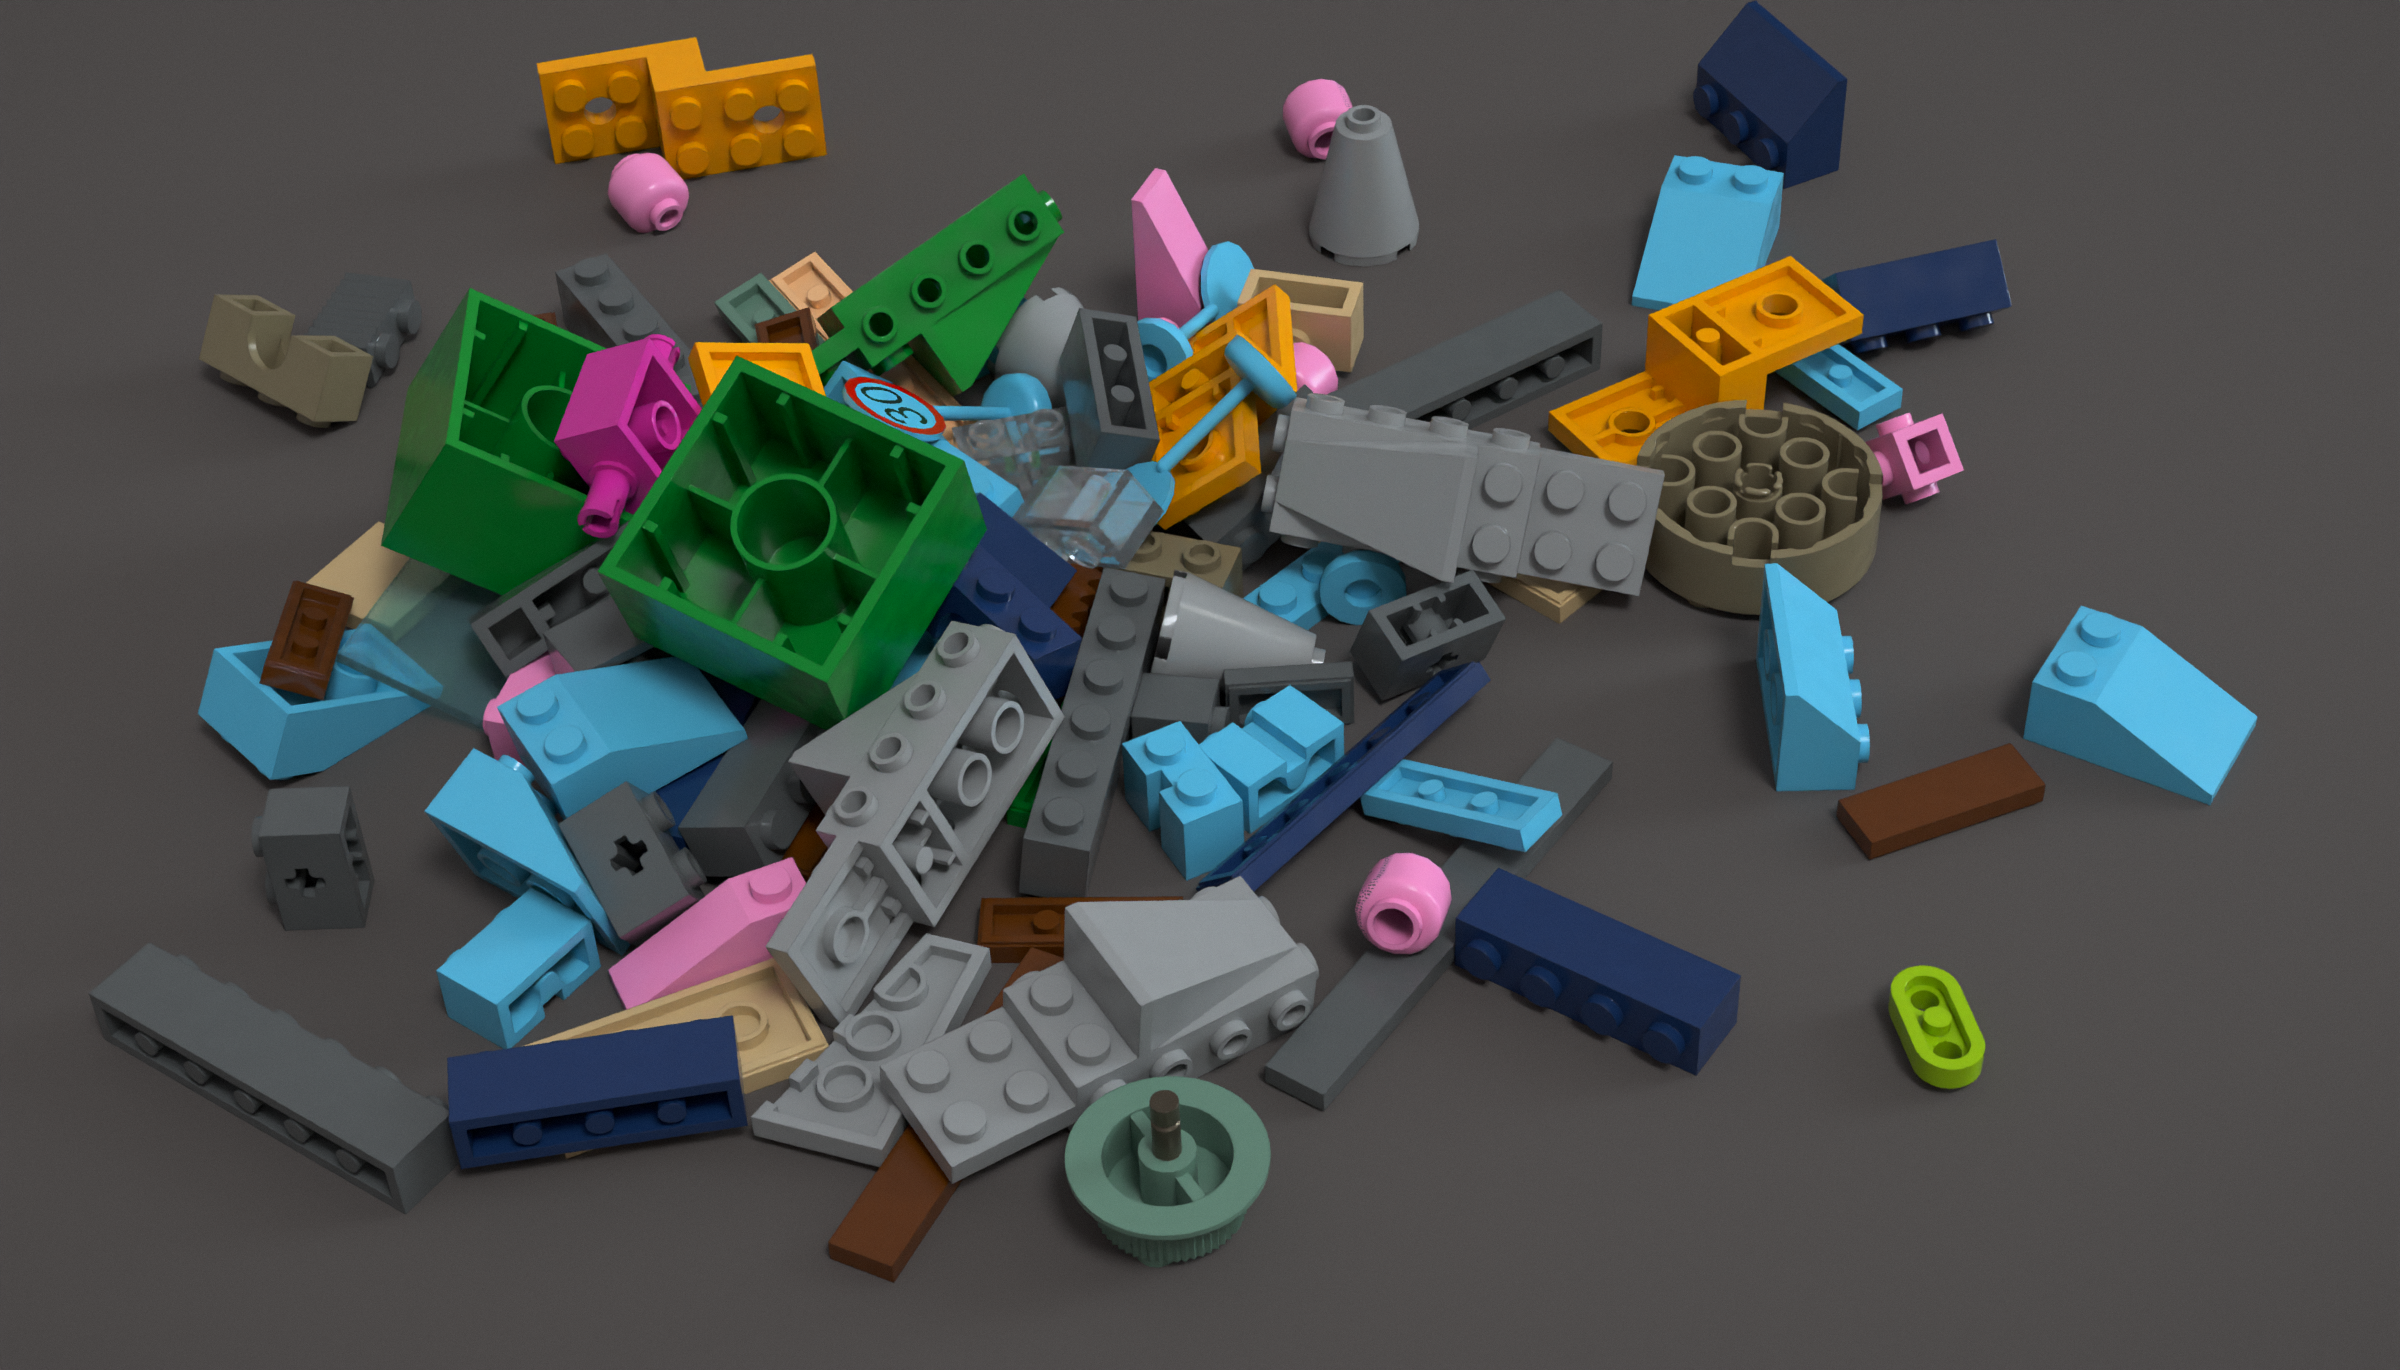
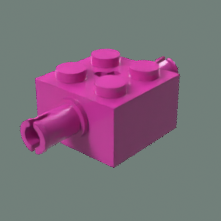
(624, 426)

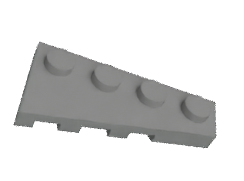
(839, 1097)

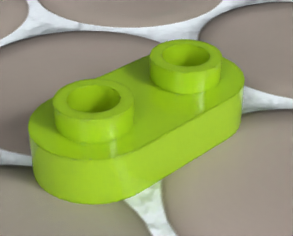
(1944, 1038)

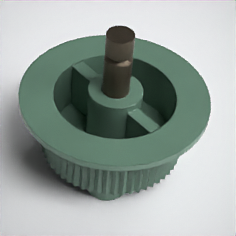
(1168, 1166)

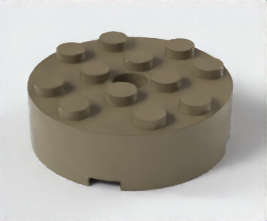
(1757, 493)

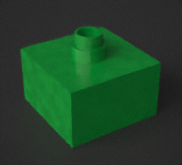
(477, 454)
(794, 546)

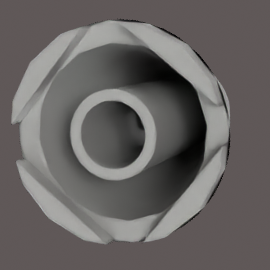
(1364, 193)
(1036, 341)
(1217, 631)

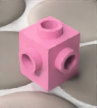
(1914, 456)

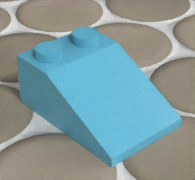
(1707, 229)
(2136, 708)
(617, 726)
(294, 732)
(514, 839)

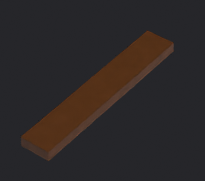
(906, 1189)

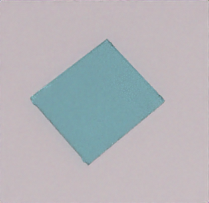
(424, 644)

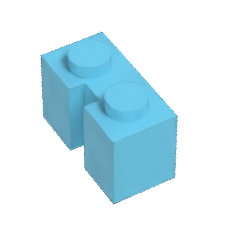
(1276, 752)
(1184, 793)
(517, 966)

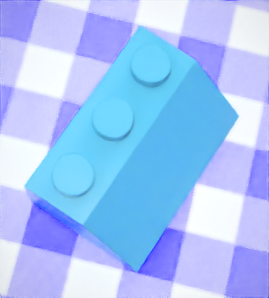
(1808, 689)

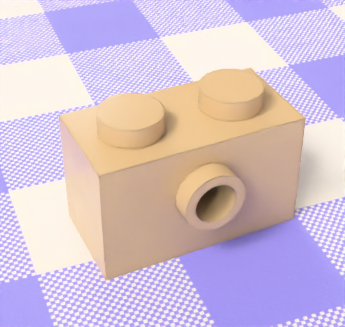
(1322, 312)

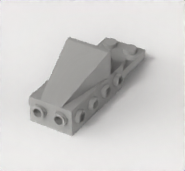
(1458, 497)
(909, 808)
(1133, 1000)

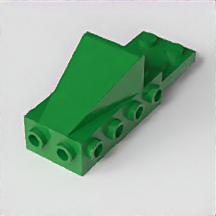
(948, 294)

